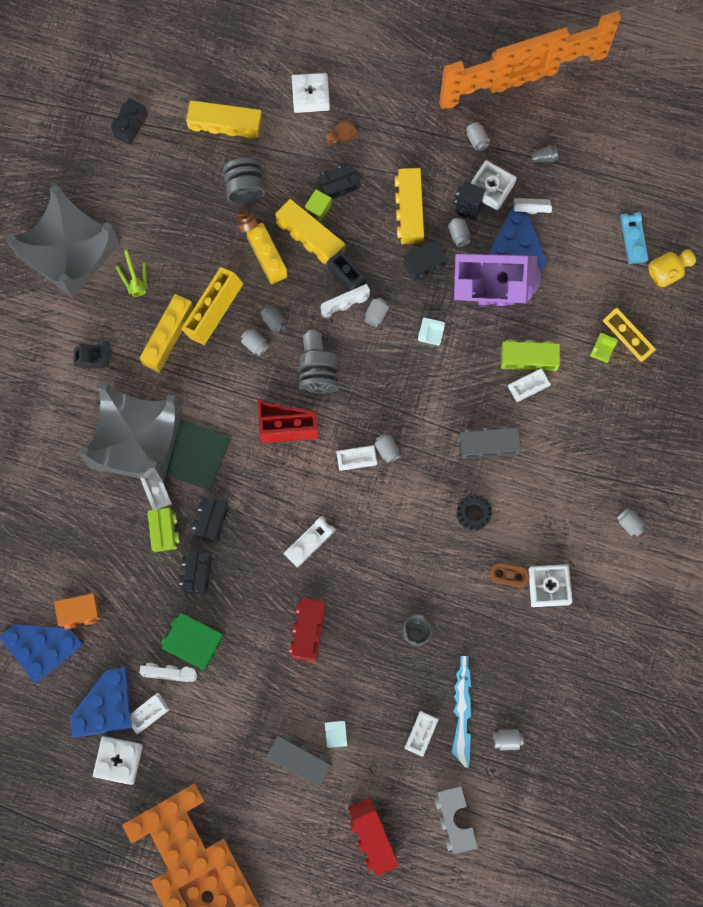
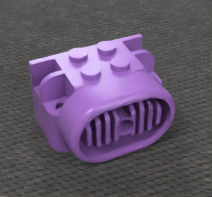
(482, 278)

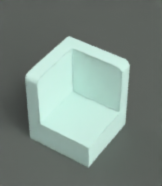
(431, 331)
(336, 734)

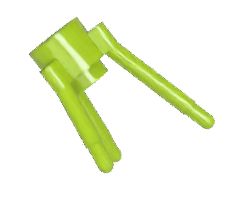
(136, 286)

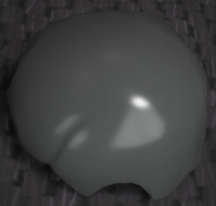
(416, 630)

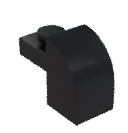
(92, 355)

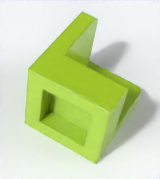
(319, 204)
(603, 347)

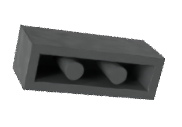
(489, 442)
(299, 760)

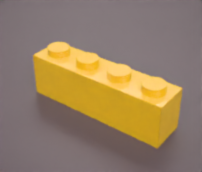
(224, 119)
(410, 206)
(308, 231)
(212, 306)
(166, 333)

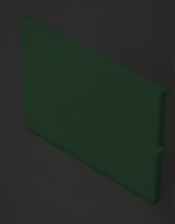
(197, 454)

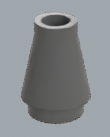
(545, 154)

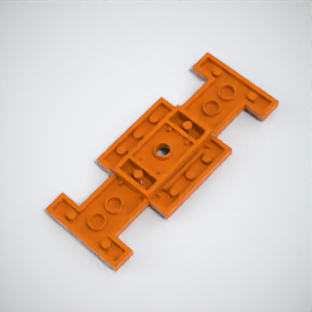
(539, 53)
(189, 862)

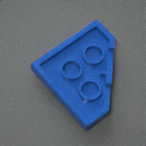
(518, 238)
(40, 648)
(104, 707)

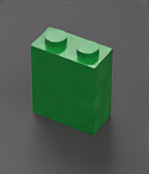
(192, 641)

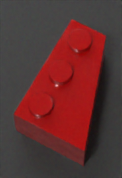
(285, 423)
(307, 630)
(372, 837)

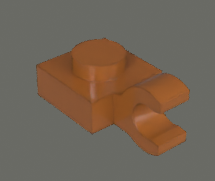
(343, 131)

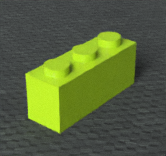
(530, 355)

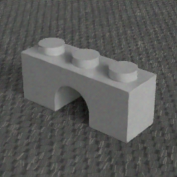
(458, 839)

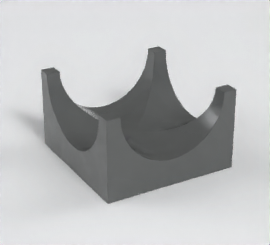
(65, 244)
(133, 435)

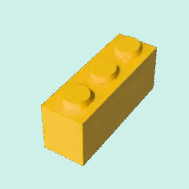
(267, 254)
(629, 335)

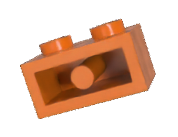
(77, 610)

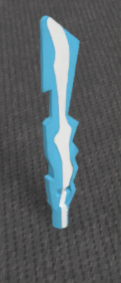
(461, 743)

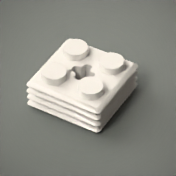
(306, 102)
(503, 182)
(558, 576)
(124, 772)

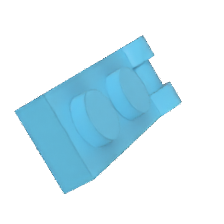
(634, 238)

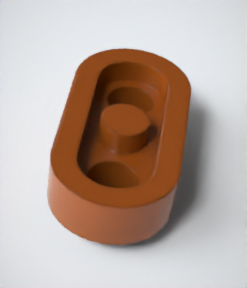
(246, 220)
(509, 573)

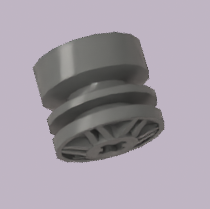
(243, 180)
(318, 372)

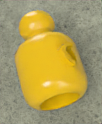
(670, 267)

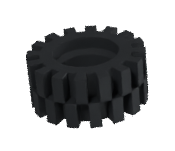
(474, 501)

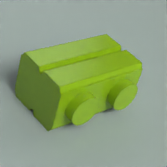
(163, 530)

